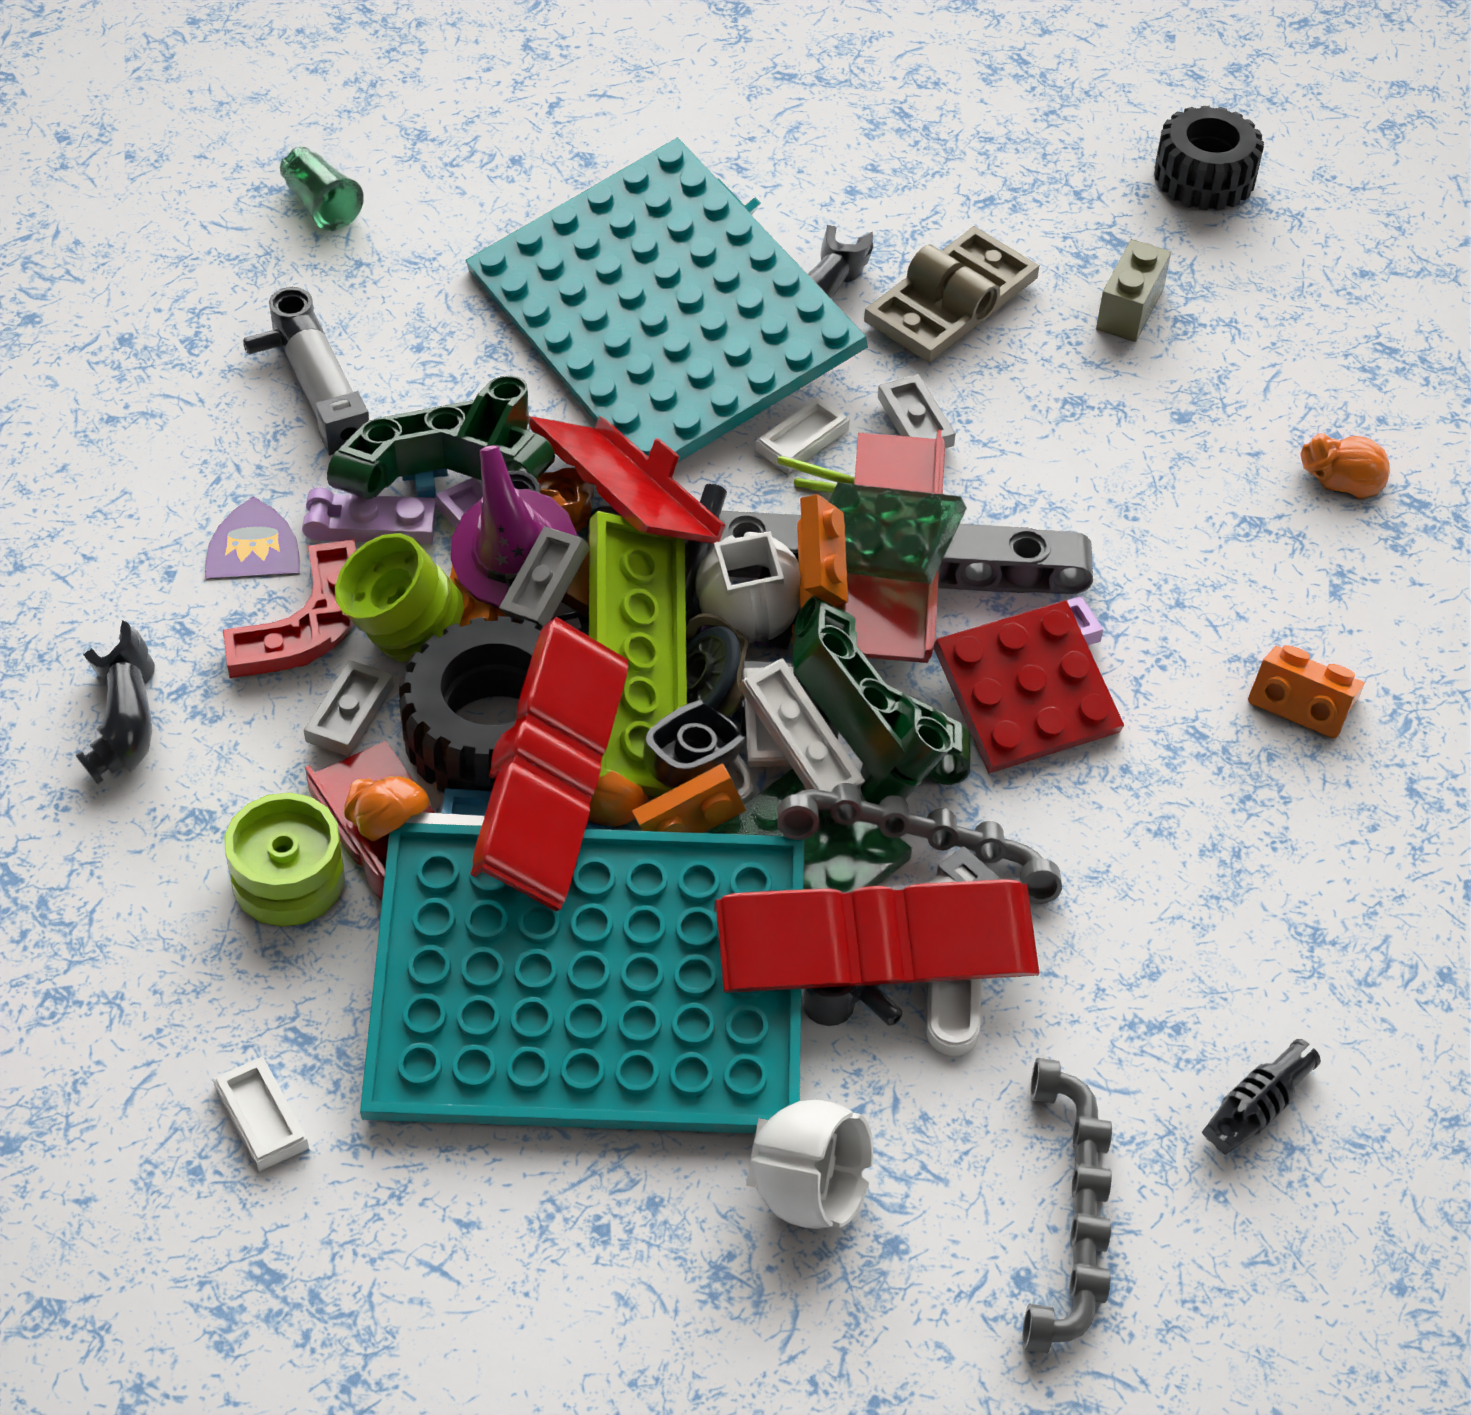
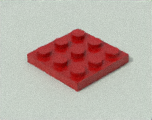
(1028, 686)

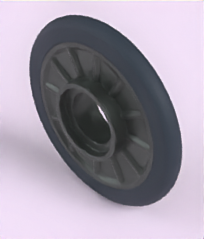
(712, 665)

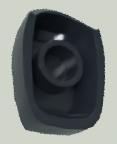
(690, 744)

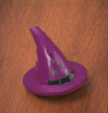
(500, 531)

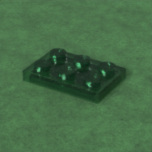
(896, 530)

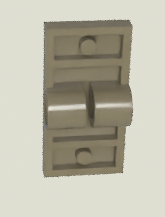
(950, 292)

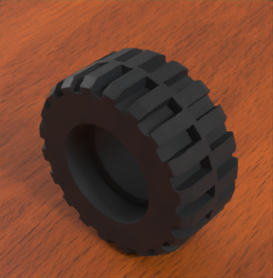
(446, 676)

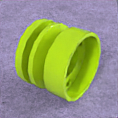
(397, 595)

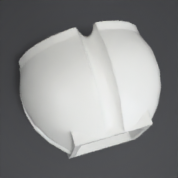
(754, 606)
(812, 1163)

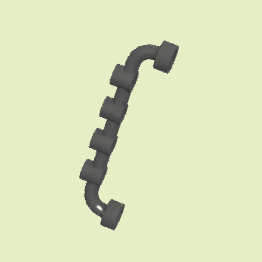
(800, 820)
(1088, 1231)

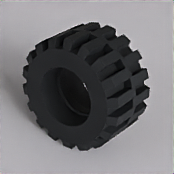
(1208, 157)

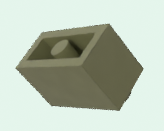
(1133, 290)

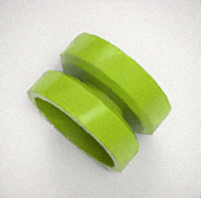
(285, 859)

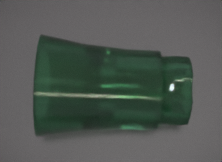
(323, 190)

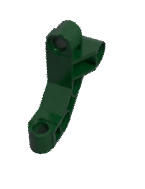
(442, 439)
(886, 729)

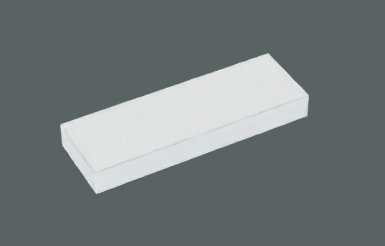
(799, 728)

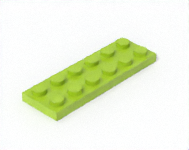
(641, 615)

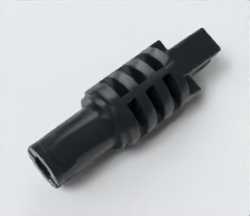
(1260, 1097)

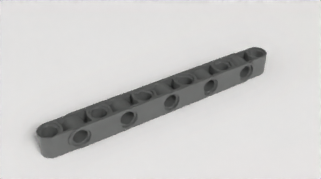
(975, 560)

